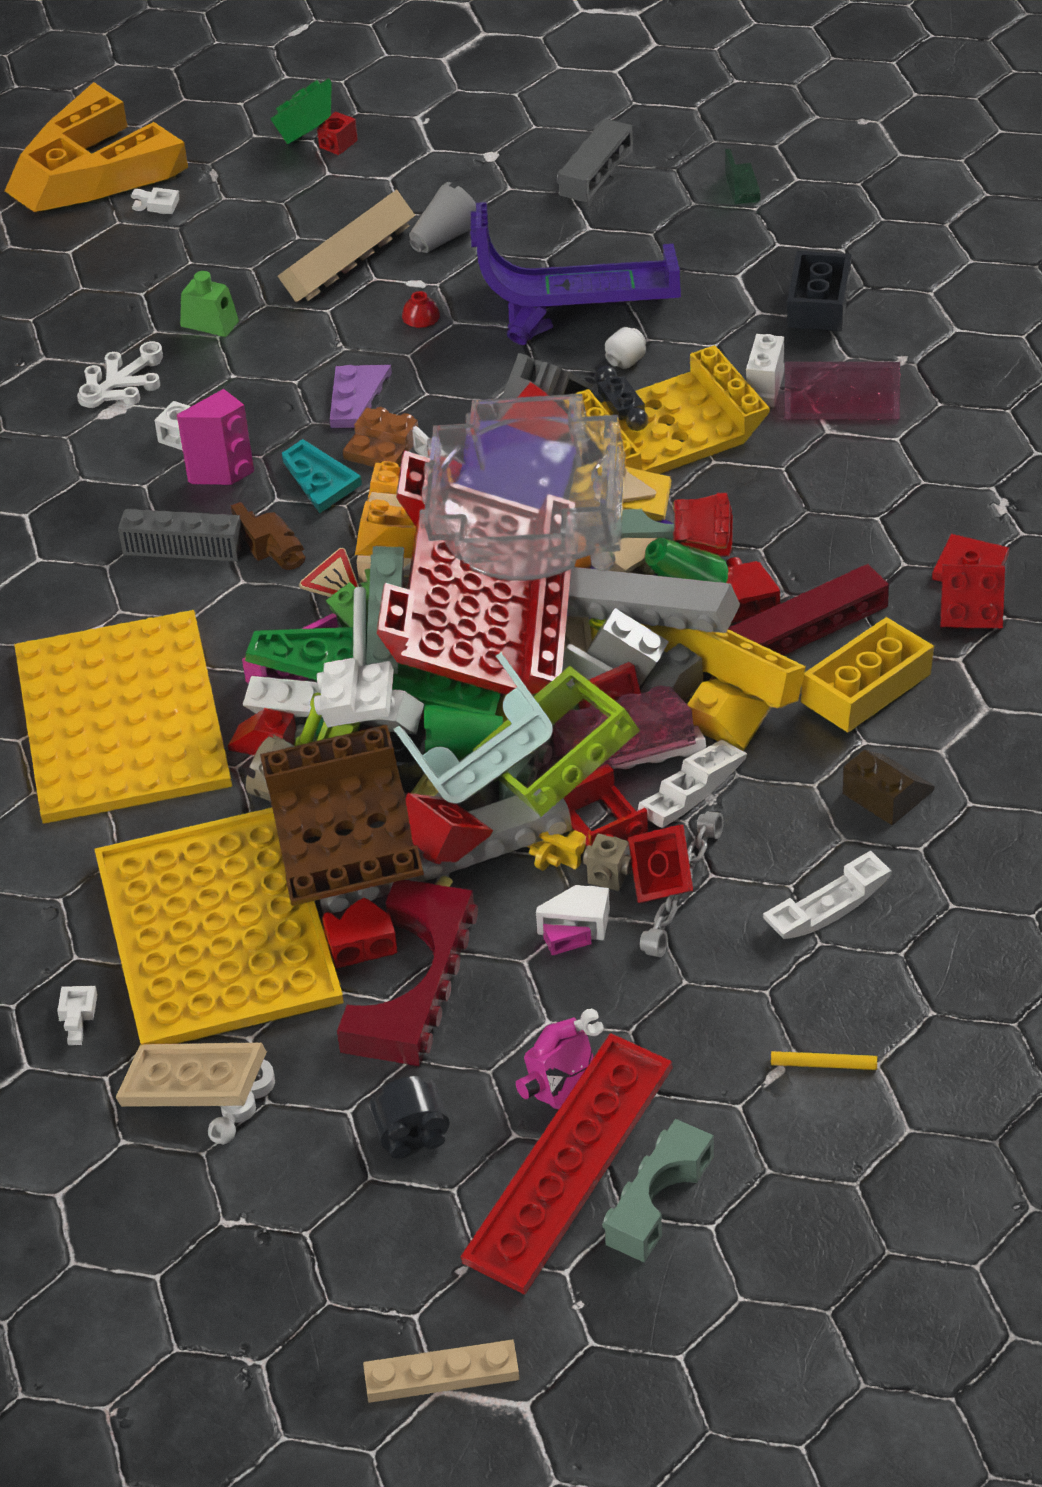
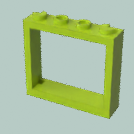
(583, 759)

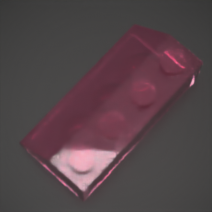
(842, 390)

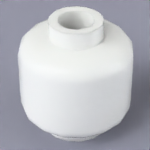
(625, 347)

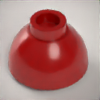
(420, 311)

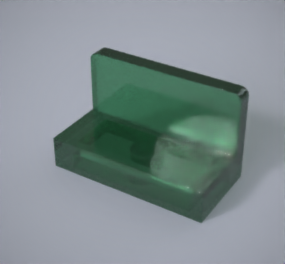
(741, 180)

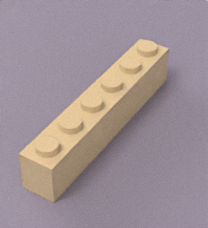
(346, 246)

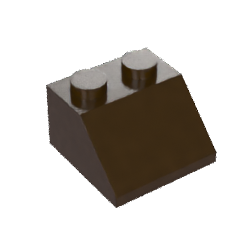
(883, 786)

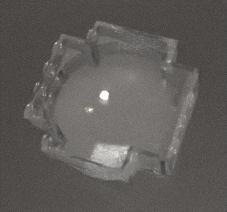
(526, 487)

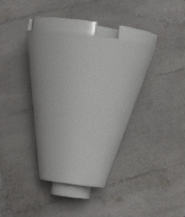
(443, 219)

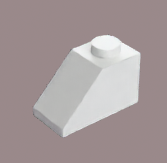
(577, 907)

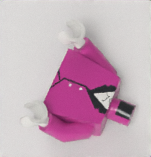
(559, 1059)

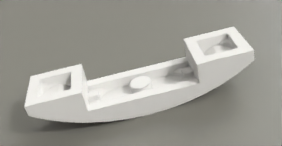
(832, 901)

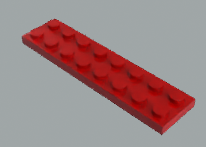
(566, 1163)

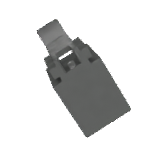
(542, 374)

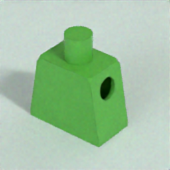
(207, 306)

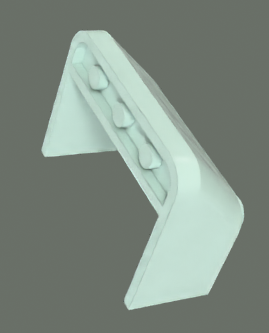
(462, 779)

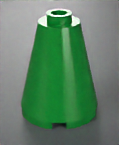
(684, 562)
(457, 729)

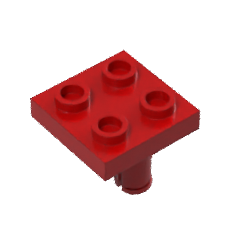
(972, 596)

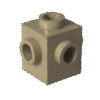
(607, 862)

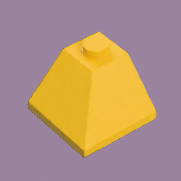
(727, 713)

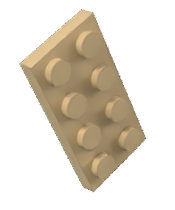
(191, 1074)

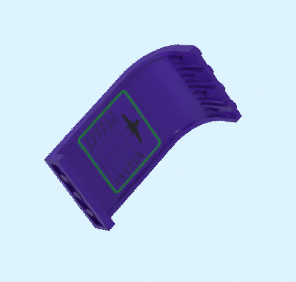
(572, 283)

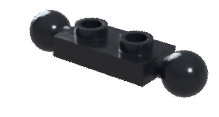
(621, 398)

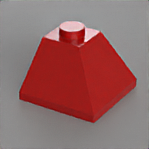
(443, 828)
(660, 863)

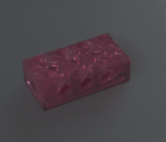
(661, 728)

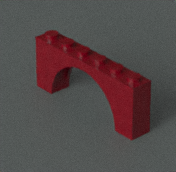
(404, 1026)

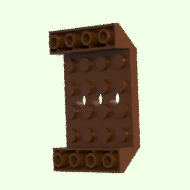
(333, 788)

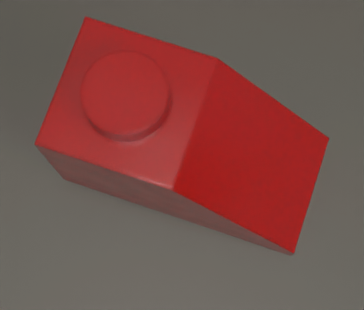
(260, 726)

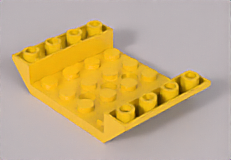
(705, 408)

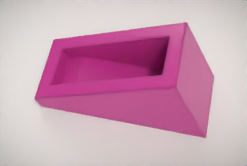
(565, 938)

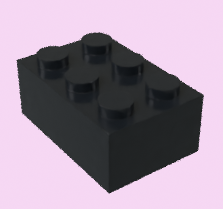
(819, 290)

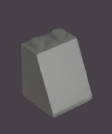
(626, 641)

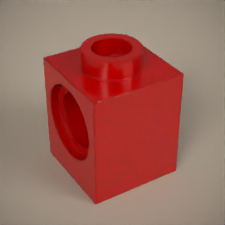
(337, 133)

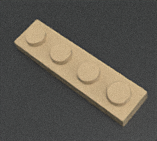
(441, 1371)

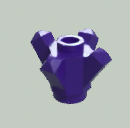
(526, 322)

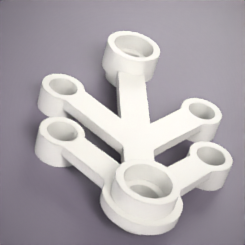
(93, 394)

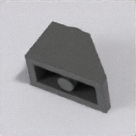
(678, 669)

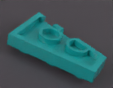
(319, 474)

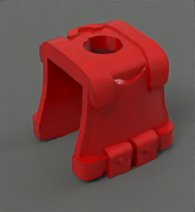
(705, 523)

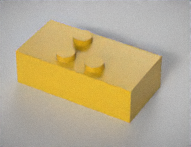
(867, 674)

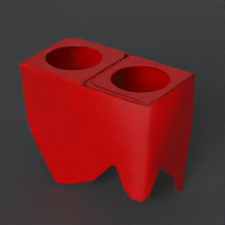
(360, 934)

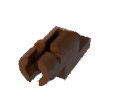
(269, 537)

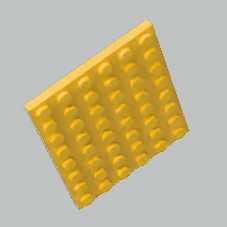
(120, 716)
(213, 930)

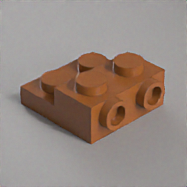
(380, 437)

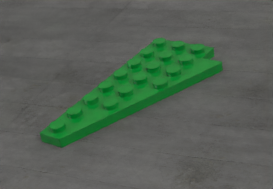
(307, 650)

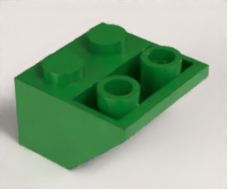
(304, 111)

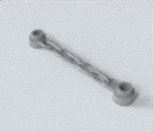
(655, 940)

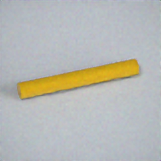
(824, 1060)

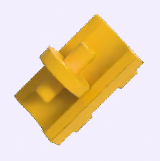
(558, 849)

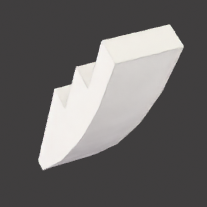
(694, 782)

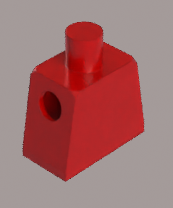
(752, 587)

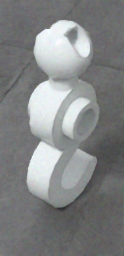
(222, 1128)

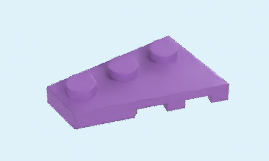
(354, 391)

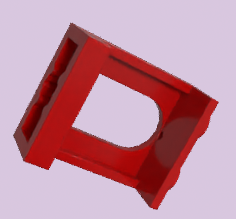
(601, 786)

